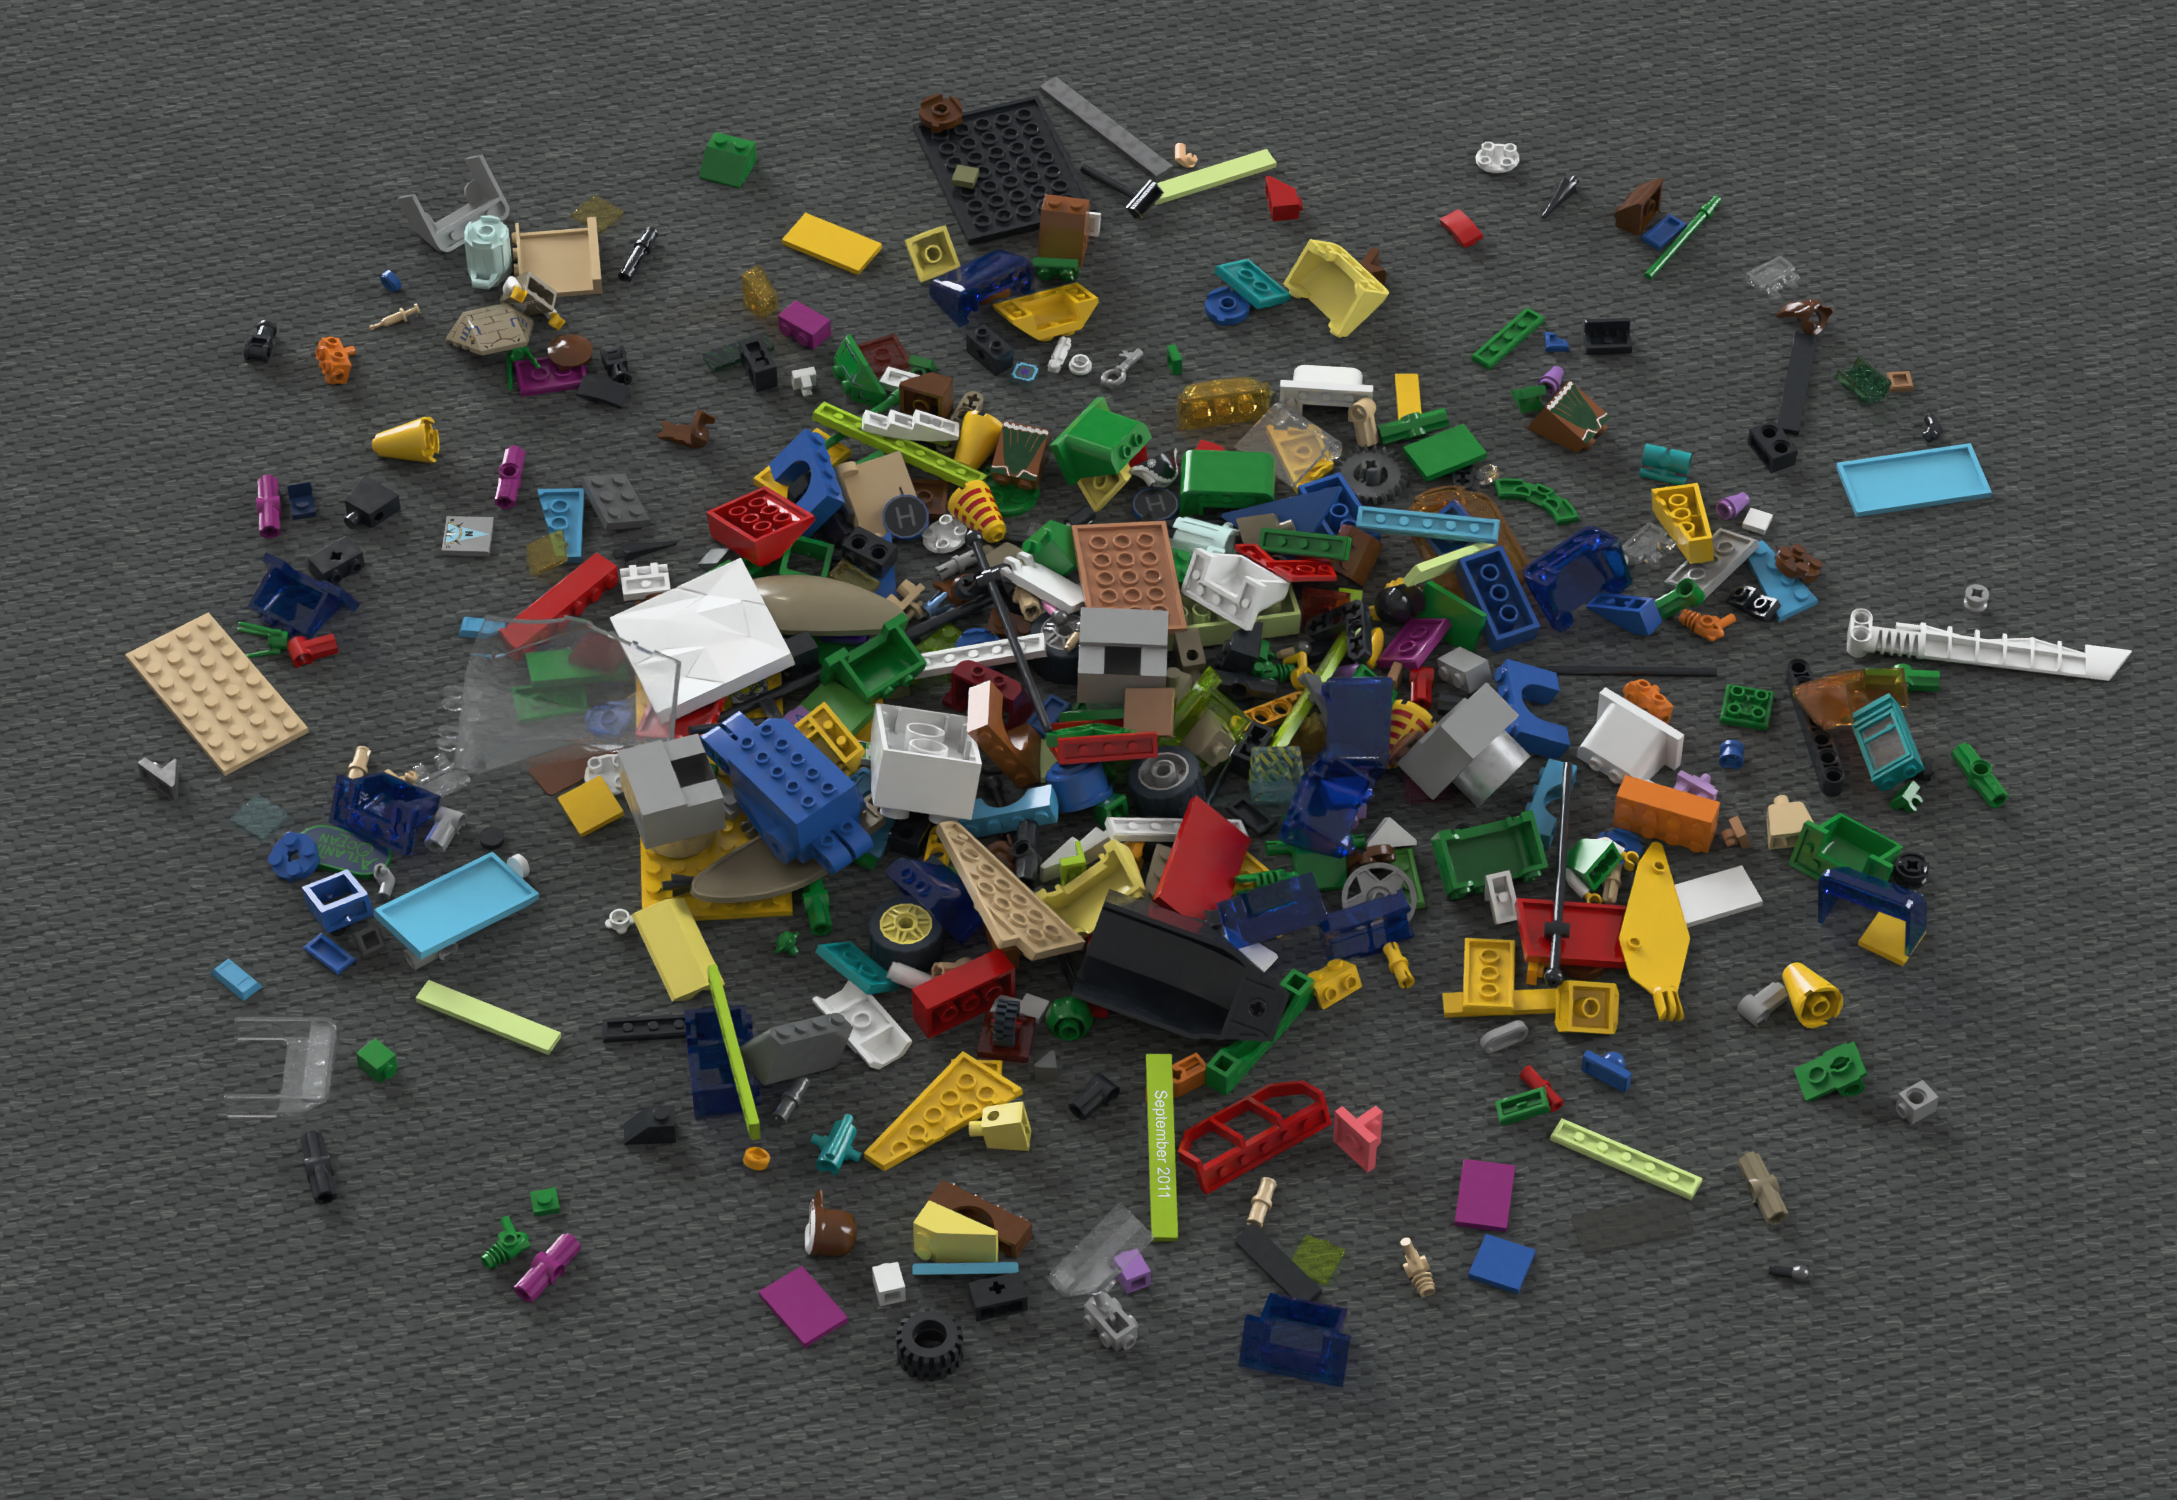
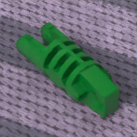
(1262, 879)

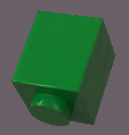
(377, 1061)

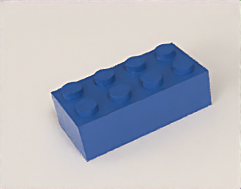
(1344, 508)
(1495, 589)

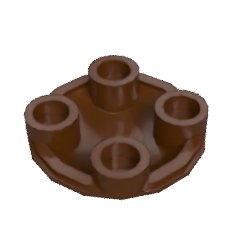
(570, 351)
(1404, 746)

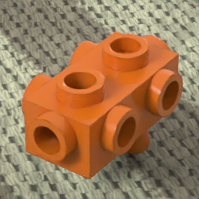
(334, 360)
(1648, 698)

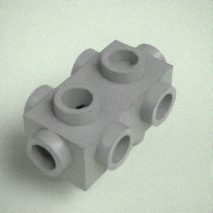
(1110, 1321)

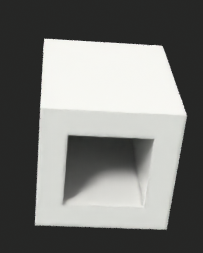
(888, 1283)

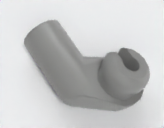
(385, 880)

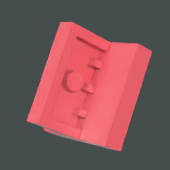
(1359, 1136)

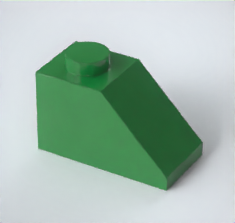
(1113, 806)

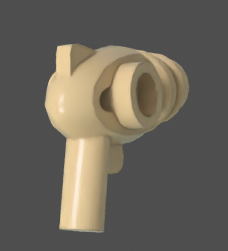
(1417, 1268)

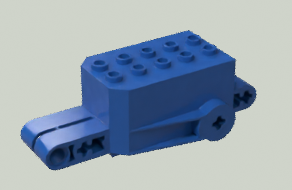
(790, 791)

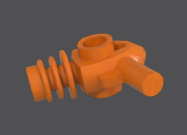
(1706, 626)

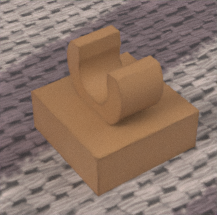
(1736, 835)

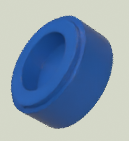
(390, 281)

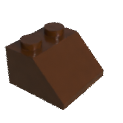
(1640, 207)
(927, 393)
(1362, 556)

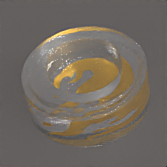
(1487, 474)

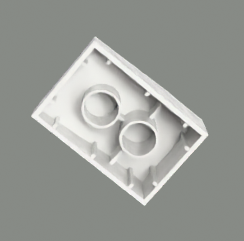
(923, 764)

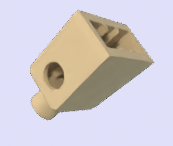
(1785, 822)

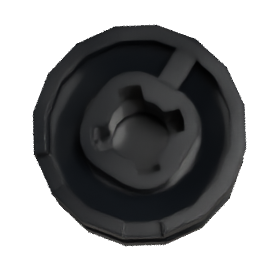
(1911, 869)

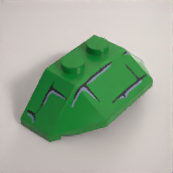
(856, 375)

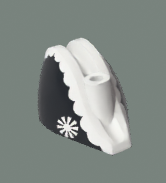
(1159, 470)

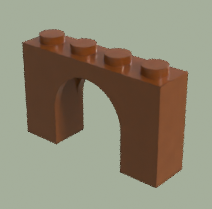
(1013, 752)

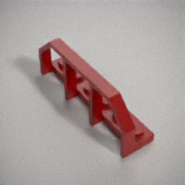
(1260, 1147)

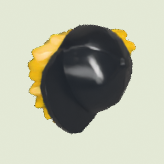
(1397, 603)

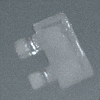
(1770, 274)
(1645, 541)
(443, 781)

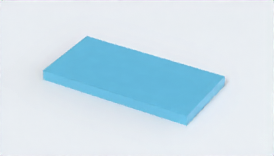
(1913, 480)
(456, 905)

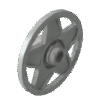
(1374, 888)

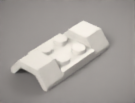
(874, 1031)

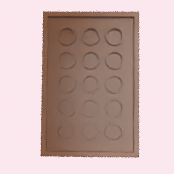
(1129, 568)

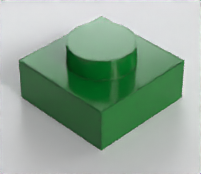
(545, 1202)

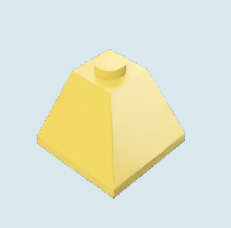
(932, 253)
(1101, 489)

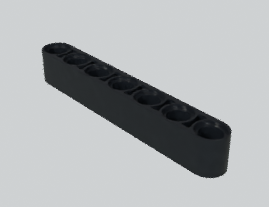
(1818, 741)

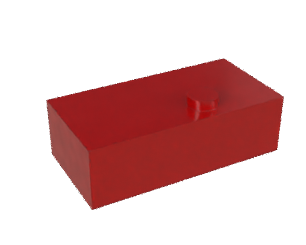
(962, 993)

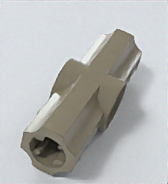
(1763, 1188)

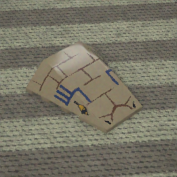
(491, 329)

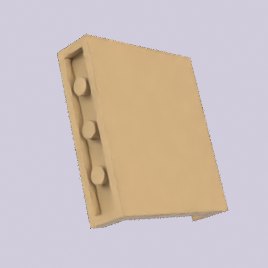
(561, 258)

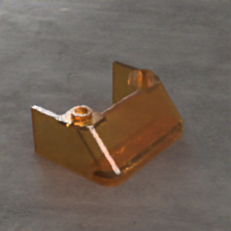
(1837, 696)

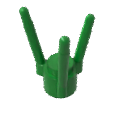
(516, 355)
(276, 638)

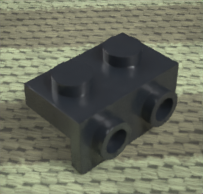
(1607, 336)

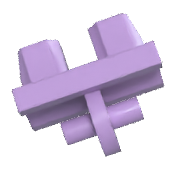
(1696, 785)

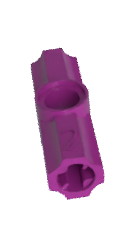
(510, 477)
(268, 506)
(547, 1267)

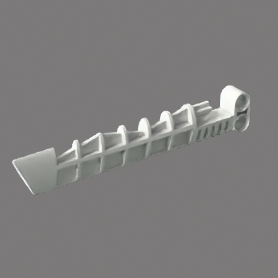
(2003, 653)

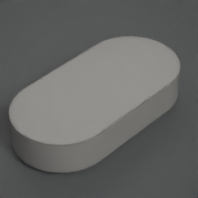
(1504, 1036)

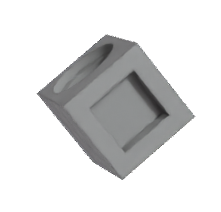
(1916, 1102)

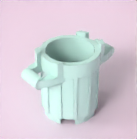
(487, 252)
(1200, 534)

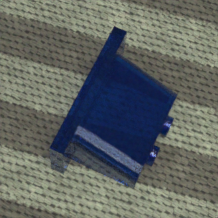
(297, 599)
(382, 809)
(939, 892)
(1272, 910)
(1297, 1340)

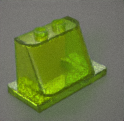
(1194, 705)

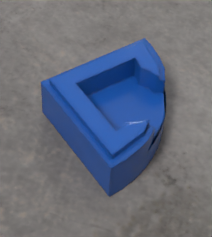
(1554, 343)

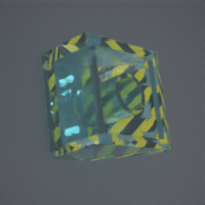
(1274, 774)

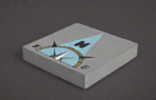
(467, 536)

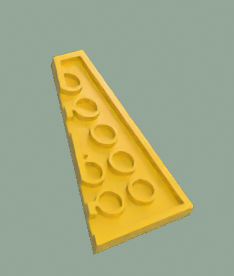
(941, 1110)

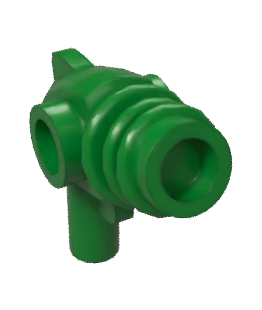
(1273, 672)
(507, 1247)

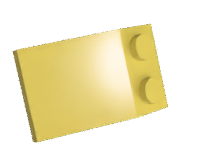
(952, 1237)

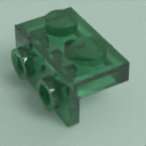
(1864, 381)

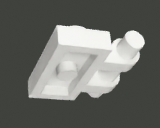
(644, 580)

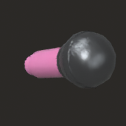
(1058, 616)

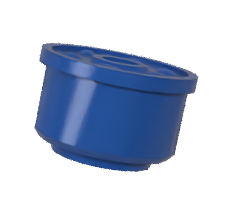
(1079, 785)

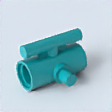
(1665, 464)
(836, 1146)

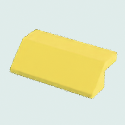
(675, 947)

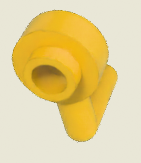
(1301, 659)

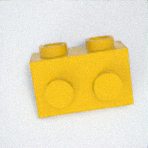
(1335, 982)

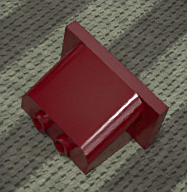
(970, 673)

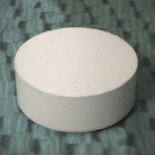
(519, 865)

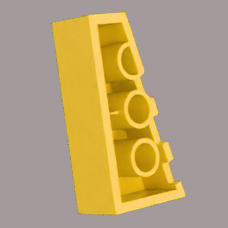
(1685, 520)

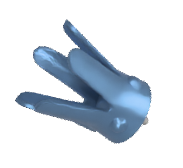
(931, 607)

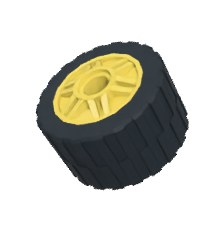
(905, 934)

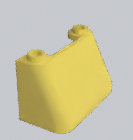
(1335, 285)
(1083, 897)

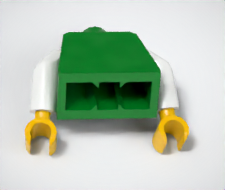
(1592, 862)

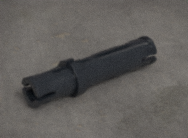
(641, 249)

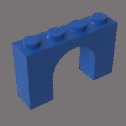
(824, 493)
(1523, 681)

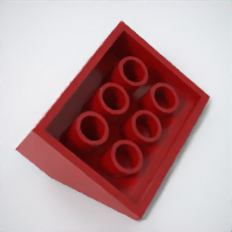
(759, 525)

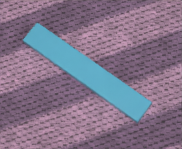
(1428, 525)

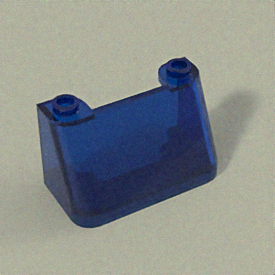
(965, 286)
(1576, 573)
(1359, 721)
(1326, 807)

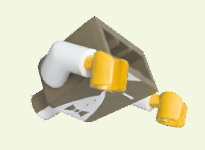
(532, 297)

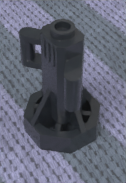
(837, 527)

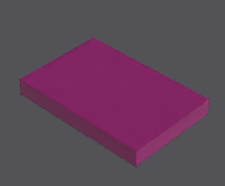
(547, 378)
(1414, 642)
(1484, 1195)
(803, 1306)

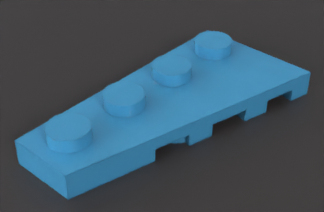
(565, 511)
(1790, 593)

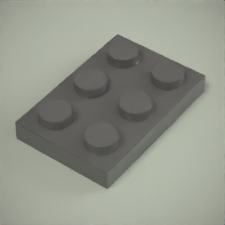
(615, 501)

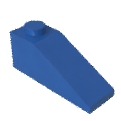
(1631, 613)

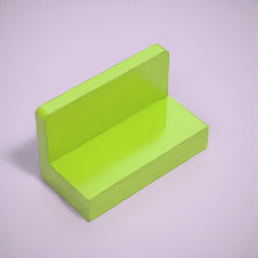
(1072, 866)

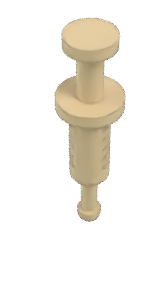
(397, 317)

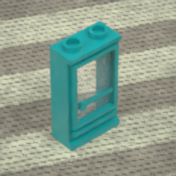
(1886, 743)

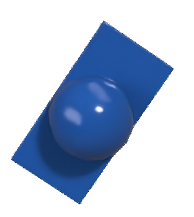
(1607, 1069)

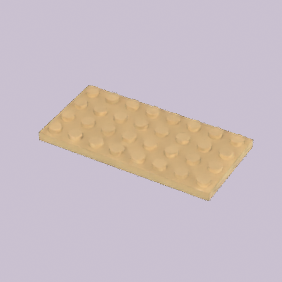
(216, 694)

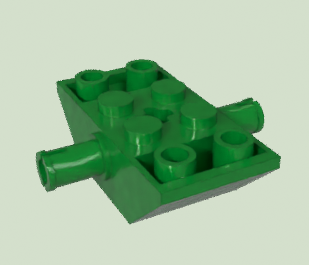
(1328, 871)

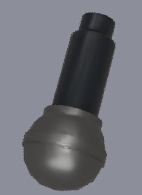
(1798, 1273)

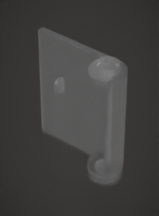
(1292, 441)

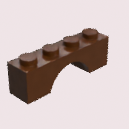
(1012, 1230)

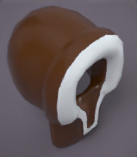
(829, 1231)

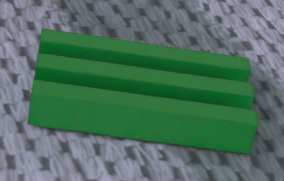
(1523, 1109)

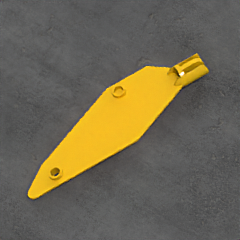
(1655, 933)

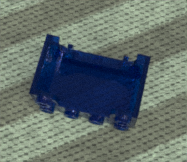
(709, 1065)

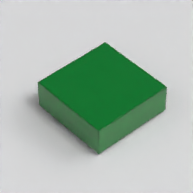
(1174, 359)

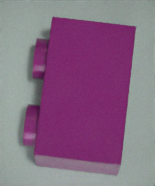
(804, 325)

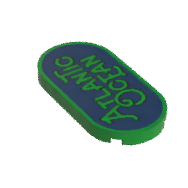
(346, 850)

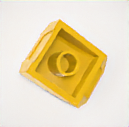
(1587, 1007)

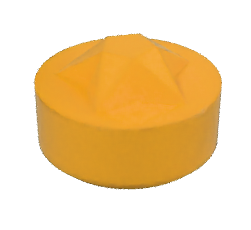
(756, 1158)

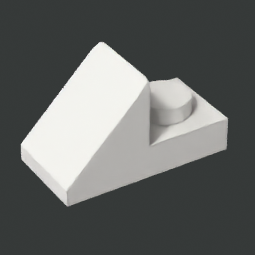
(1502, 897)

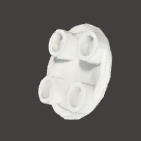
(1497, 157)
(944, 535)
(608, 768)

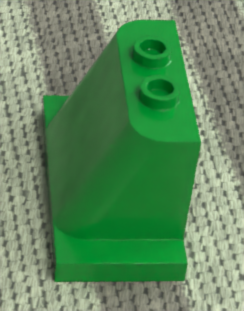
(1098, 443)
(877, 665)
(1845, 844)

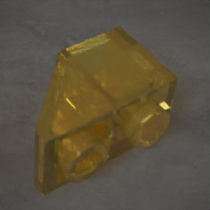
(759, 293)
(1310, 735)

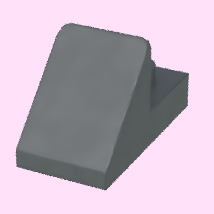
(163, 779)

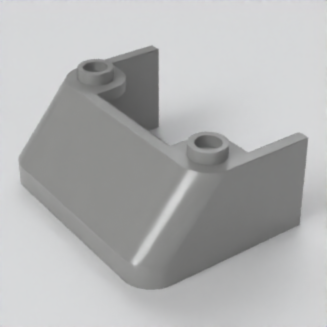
(483, 199)

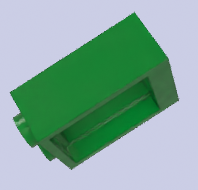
(810, 548)

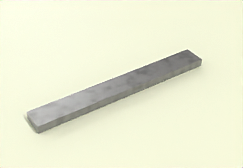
(1106, 128)

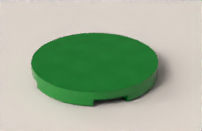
(1010, 498)

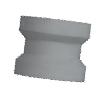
(1976, 598)

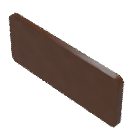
(560, 776)

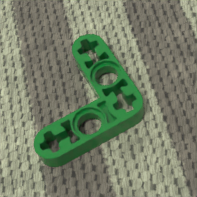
(1084, 730)

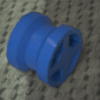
(1731, 754)

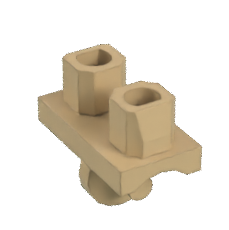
(910, 593)

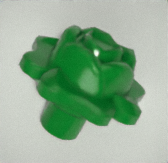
(786, 943)

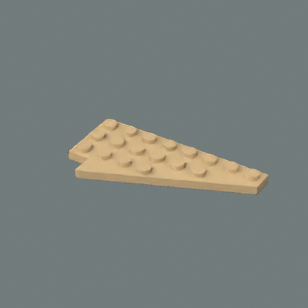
(1004, 902)

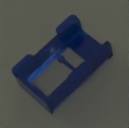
(1368, 940)

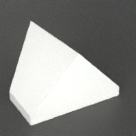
(1390, 833)

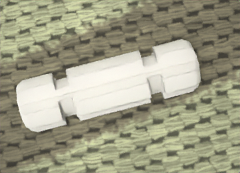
(1059, 354)

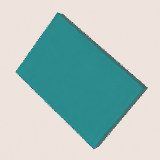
(1252, 283)
(857, 967)

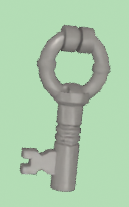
(1120, 370)

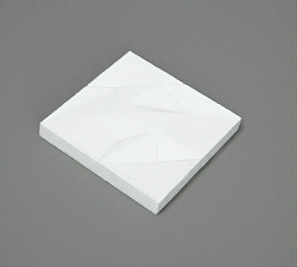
(716, 632)

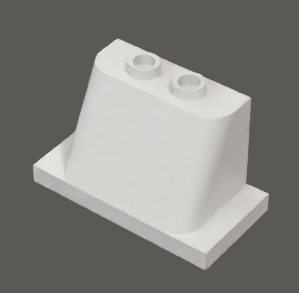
(1324, 387)
(1232, 586)
(1629, 741)

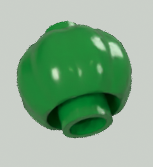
(1069, 1013)

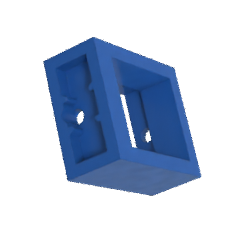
(332, 915)

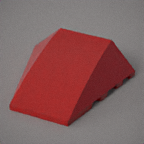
(1300, 570)

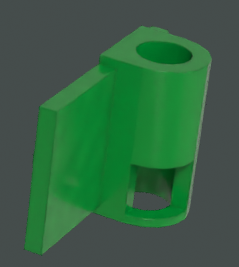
(1824, 1076)

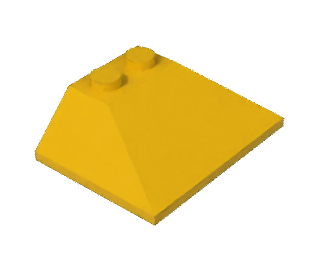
(1052, 315)
(832, 738)

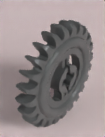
(1372, 466)

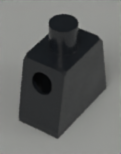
(370, 504)

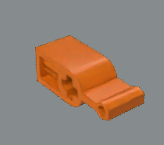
(1187, 1075)

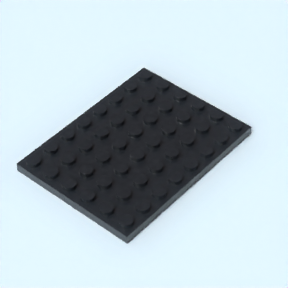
(1017, 165)

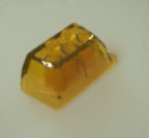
(1222, 402)

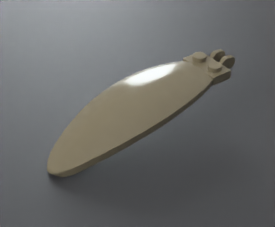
(823, 606)
(756, 873)

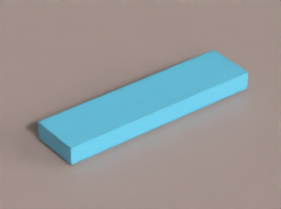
(965, 1268)

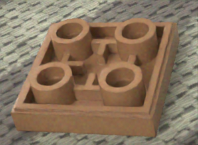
(1150, 710)

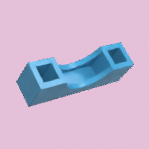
(1542, 794)
(1036, 805)

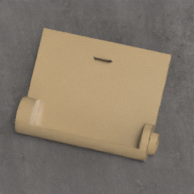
(871, 486)

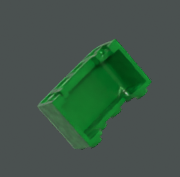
(1225, 480)
(1487, 849)

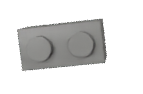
(1464, 669)

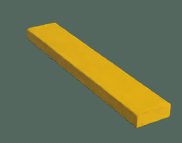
(1525, 1002)

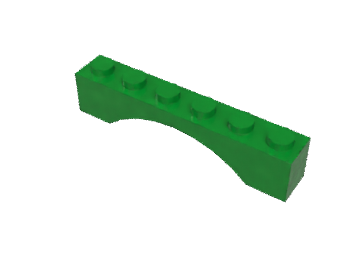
(1235, 1061)

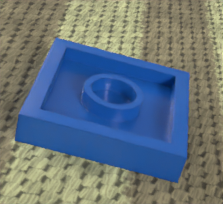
(1501, 1263)

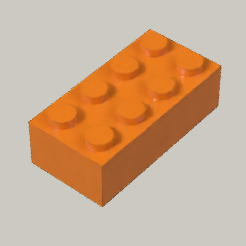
(1666, 814)

